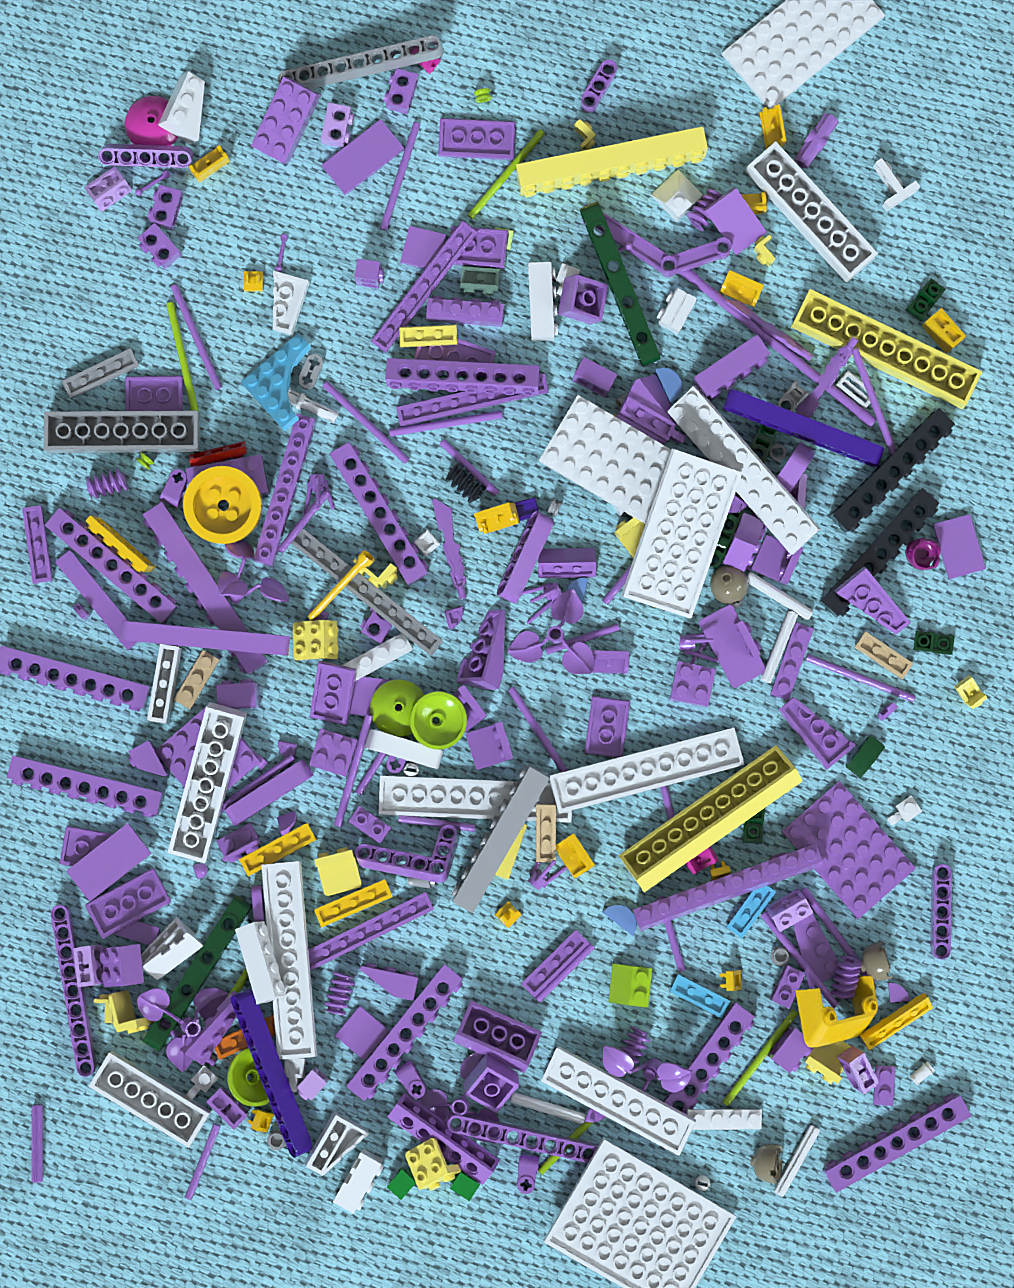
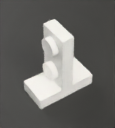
(894, 184)

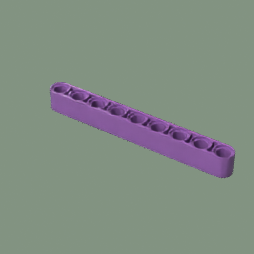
(205, 638)
(71, 1000)
(522, 1134)

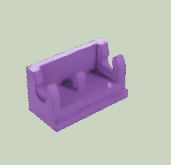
(594, 377)
(611, 661)

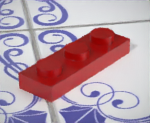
(218, 454)

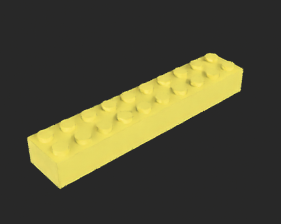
(611, 161)
(887, 349)
(710, 818)

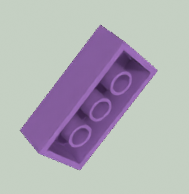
(286, 120)
(732, 367)
(252, 466)
(497, 1036)

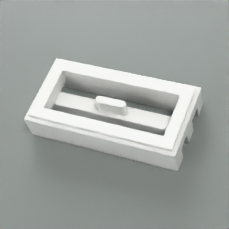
(849, 393)

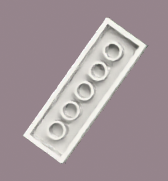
(150, 1098)

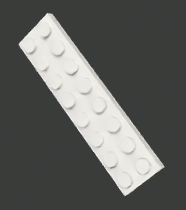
(618, 1100)

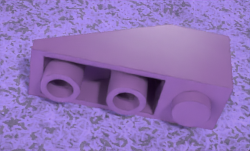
(397, 984)

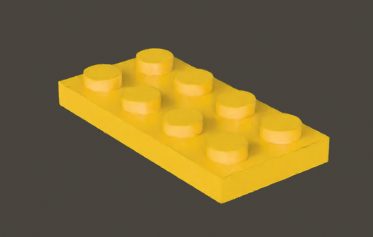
(125, 549)

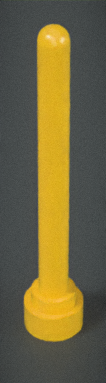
(364, 559)

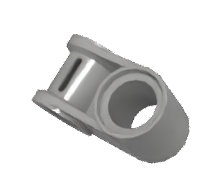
(793, 396)

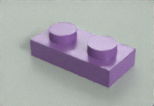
(884, 1092)

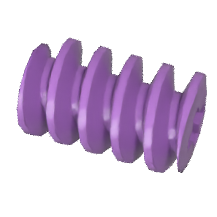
(698, 215)
(108, 483)
(847, 977)
(339, 993)
(635, 1043)

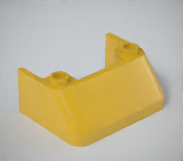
(821, 1023)

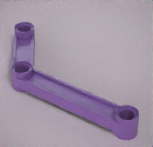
(657, 258)

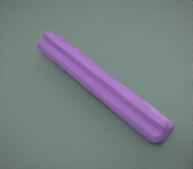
(37, 1143)

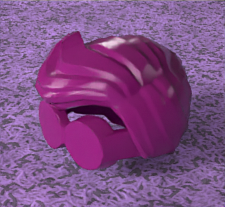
(922, 553)

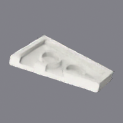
(288, 300)

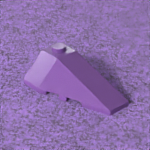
(486, 661)

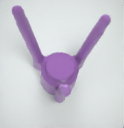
(317, 484)
(551, 592)
(689, 641)
(539, 878)

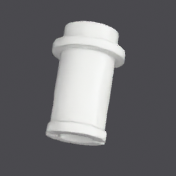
(923, 1072)

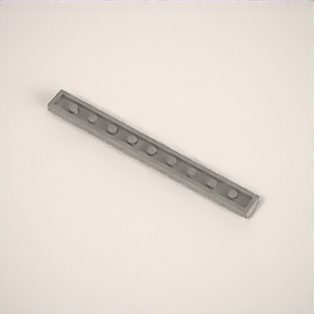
(368, 593)

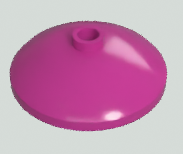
(140, 130)

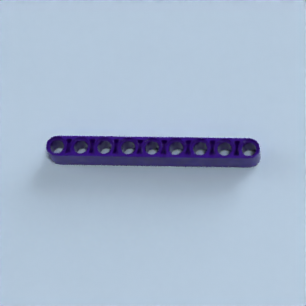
(803, 428)
(271, 1073)

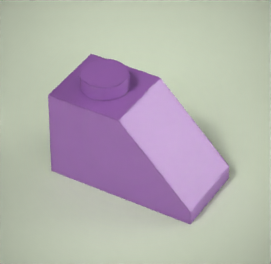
(146, 759)

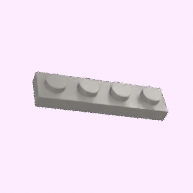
(100, 373)

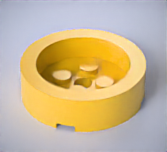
(202, 503)

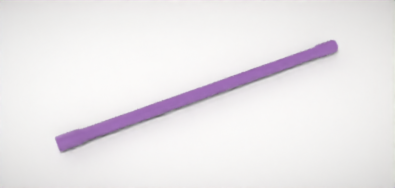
(860, 412)

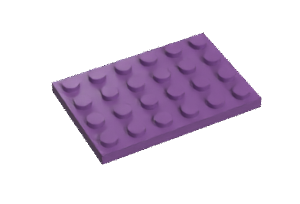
(856, 853)

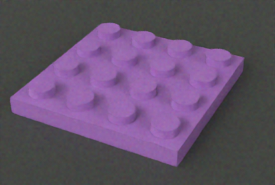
(179, 751)

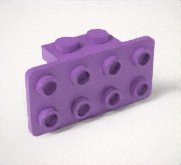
(733, 645)

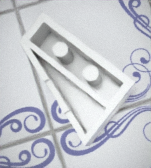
(184, 108)
(170, 949)
(334, 1142)
(359, 1181)

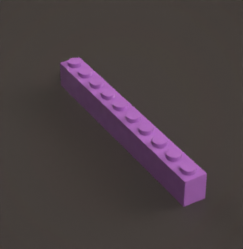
(199, 581)
(728, 887)

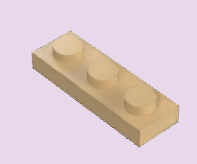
(883, 655)
(196, 679)
(545, 832)

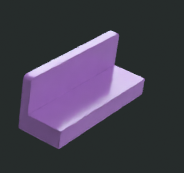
(567, 563)

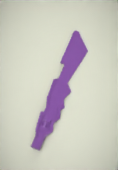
(770, 328)
(827, 379)
(444, 521)

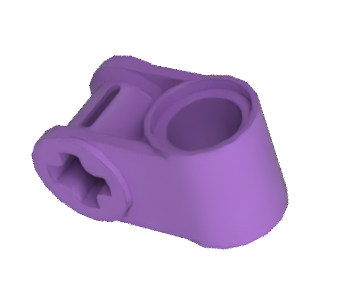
(174, 491)
(408, 1076)
(527, 1170)

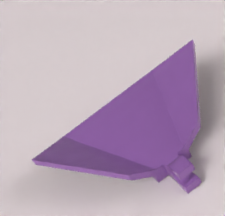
(647, 410)

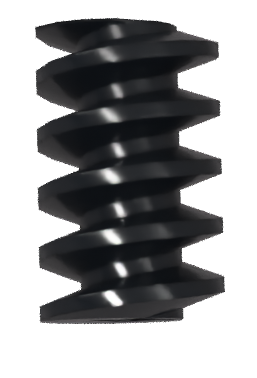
(464, 483)

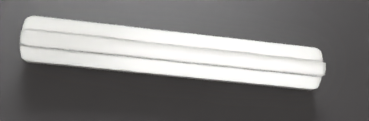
(779, 596)
(779, 646)
(548, 1108)
(796, 1160)

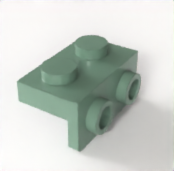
(479, 280)

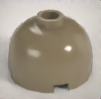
(729, 584)
(876, 962)
(767, 1163)

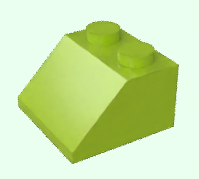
(630, 985)

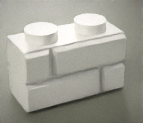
(677, 310)

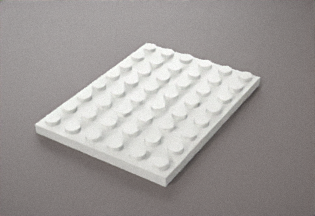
(638, 1224)

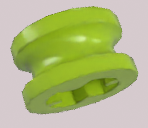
(483, 95)
(145, 461)

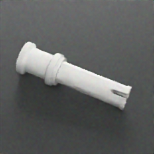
(300, 401)

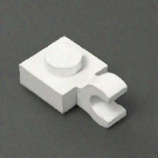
(565, 271)
(905, 810)
(294, 1070)
(203, 1081)

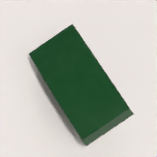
(925, 299)
(934, 643)
(865, 756)
(754, 828)

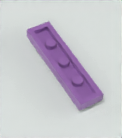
(37, 544)
(791, 661)
(555, 963)

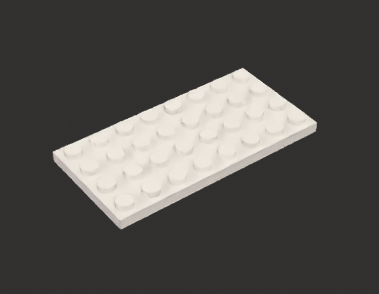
(798, 43)
(607, 458)
(681, 533)

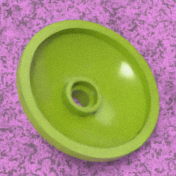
(384, 702)
(450, 725)
(245, 1091)

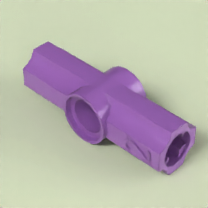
(816, 140)

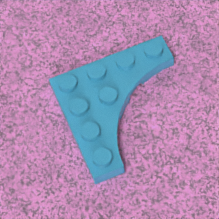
(272, 381)

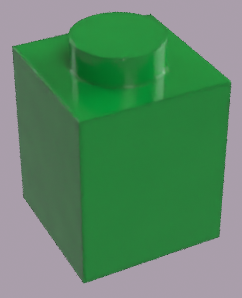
(402, 1183)
(464, 1185)

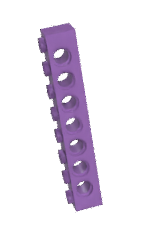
(472, 370)
(341, 457)
(284, 490)
(57, 525)
(140, 692)
(19, 766)
(746, 1021)
(357, 1083)
(959, 1113)

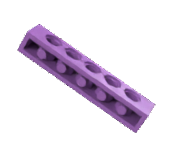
(455, 1147)

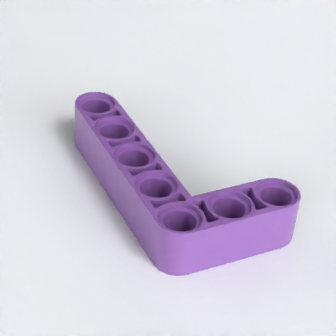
(794, 468)
(412, 860)

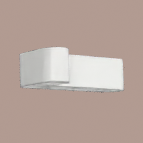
(403, 749)

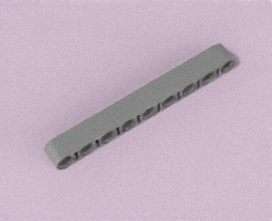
(369, 67)

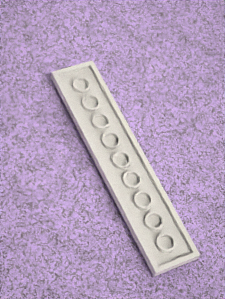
(757, 483)
(646, 770)
(451, 798)
(289, 939)

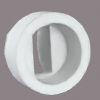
(409, 773)
(702, 1178)

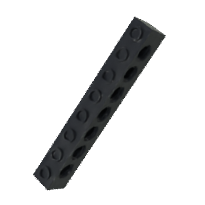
(922, 500)
(841, 514)

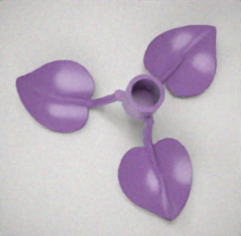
(236, 589)
(578, 658)
(153, 1004)
(672, 1076)
(437, 1100)

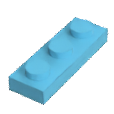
(750, 910)
(699, 996)

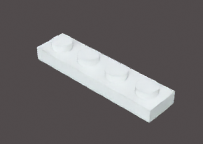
(380, 656)
(726, 1119)

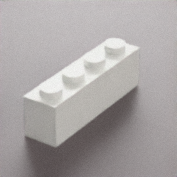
(541, 301)
(164, 684)
(260, 962)

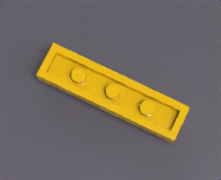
(278, 849)
(353, 903)
(896, 1021)

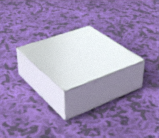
(426, 543)

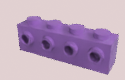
(465, 312)

